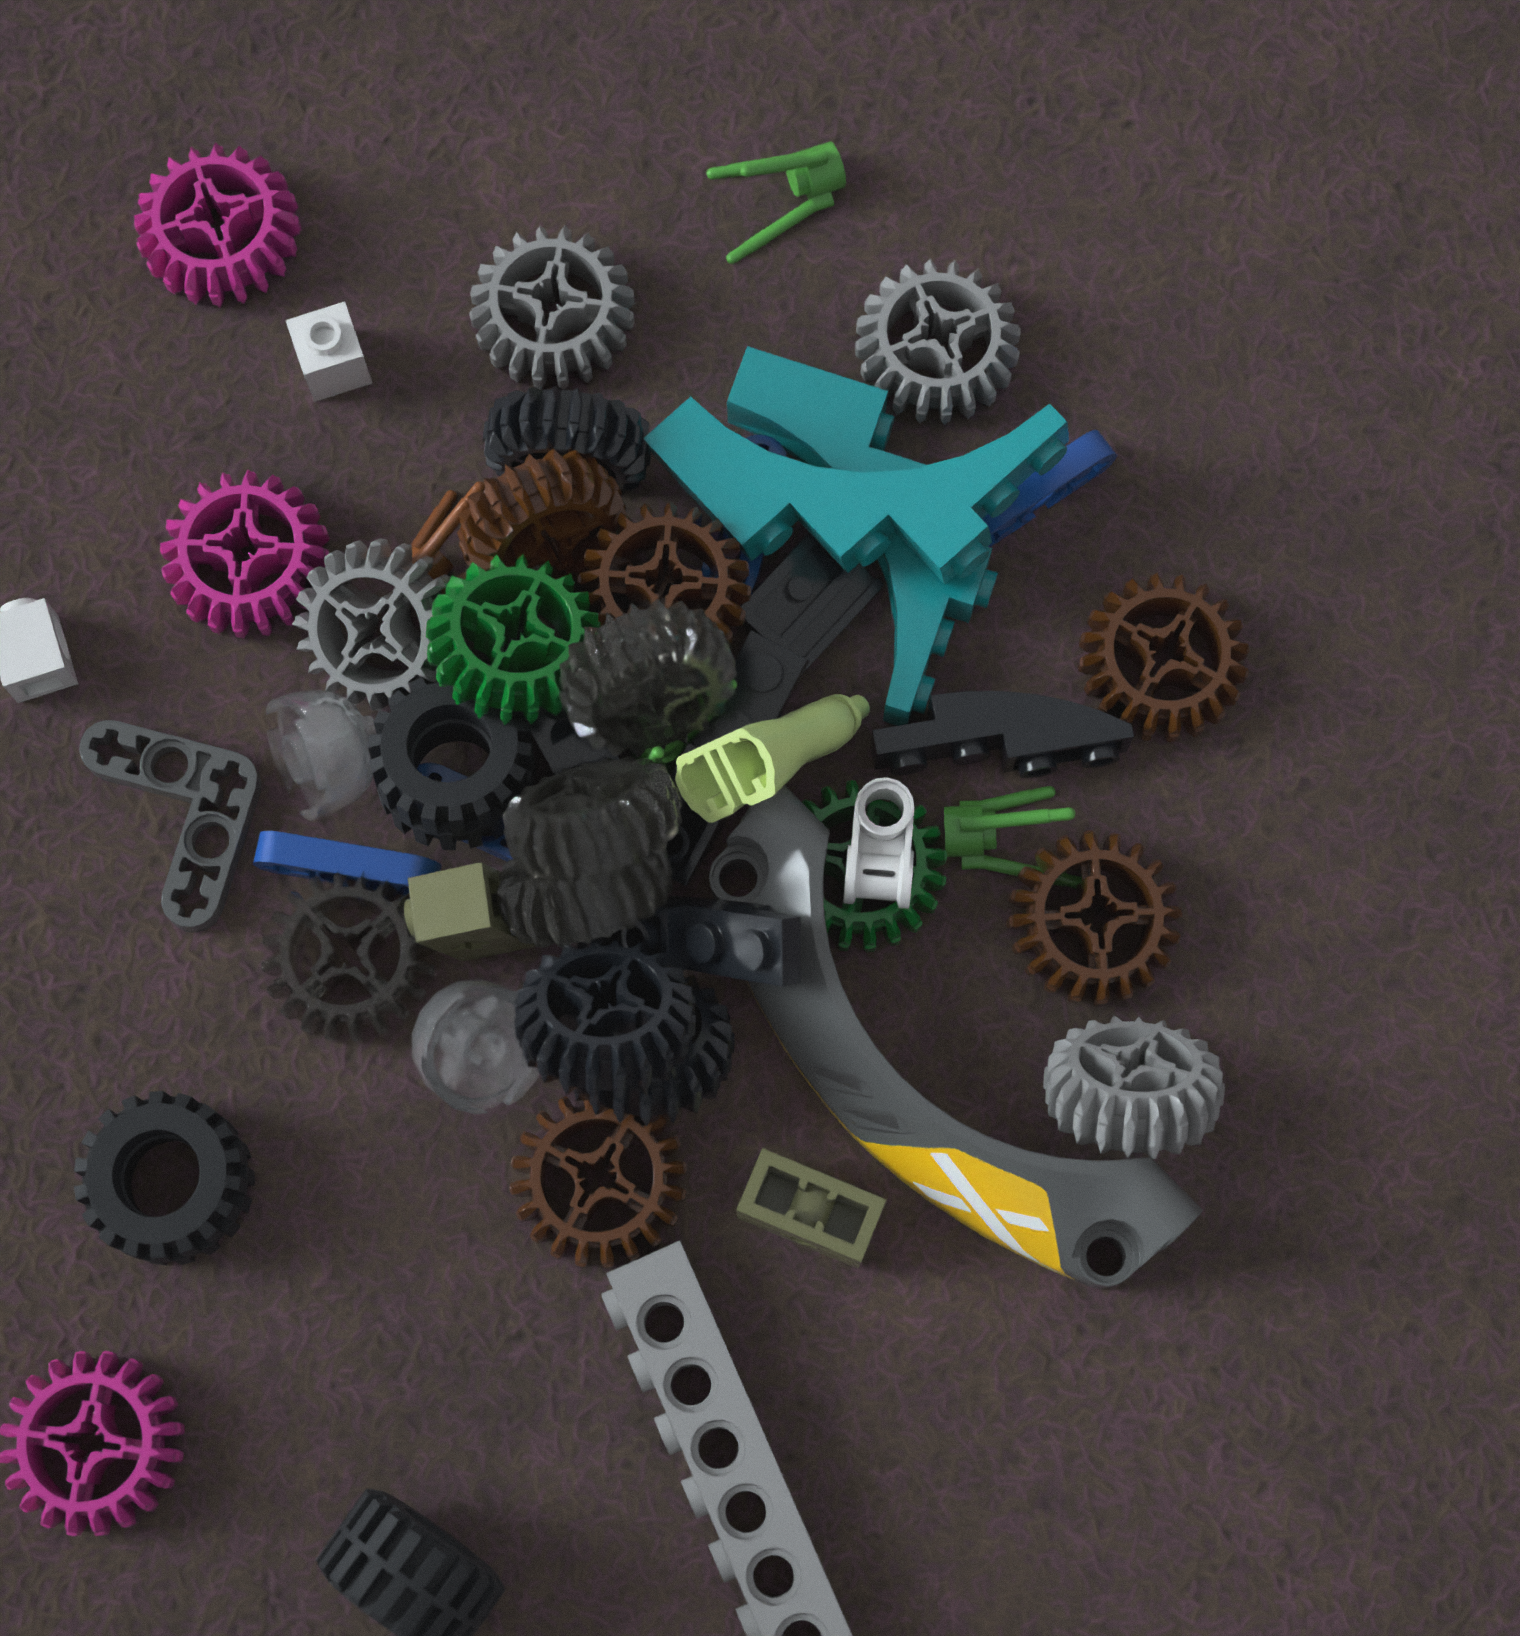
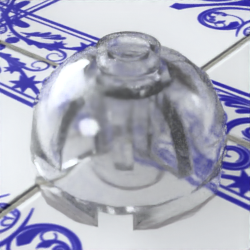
(321, 749)
(469, 1046)

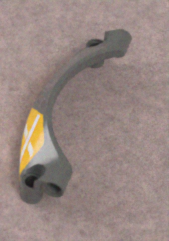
(1011, 1196)

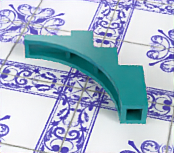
(846, 427)
(849, 511)

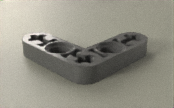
(195, 787)

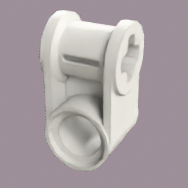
(881, 857)

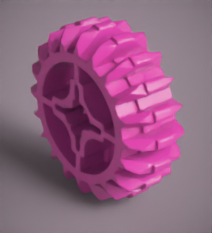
(169, 233)
(197, 546)
(85, 1474)

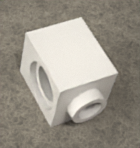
(329, 351)
(33, 650)

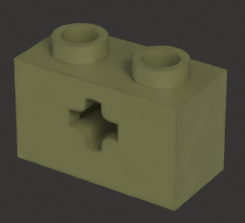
(459, 913)
(810, 1208)

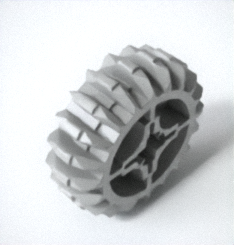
(506, 293)
(978, 317)
(337, 599)
(1133, 1087)

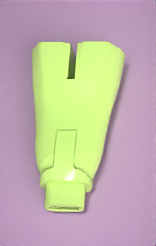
(765, 755)

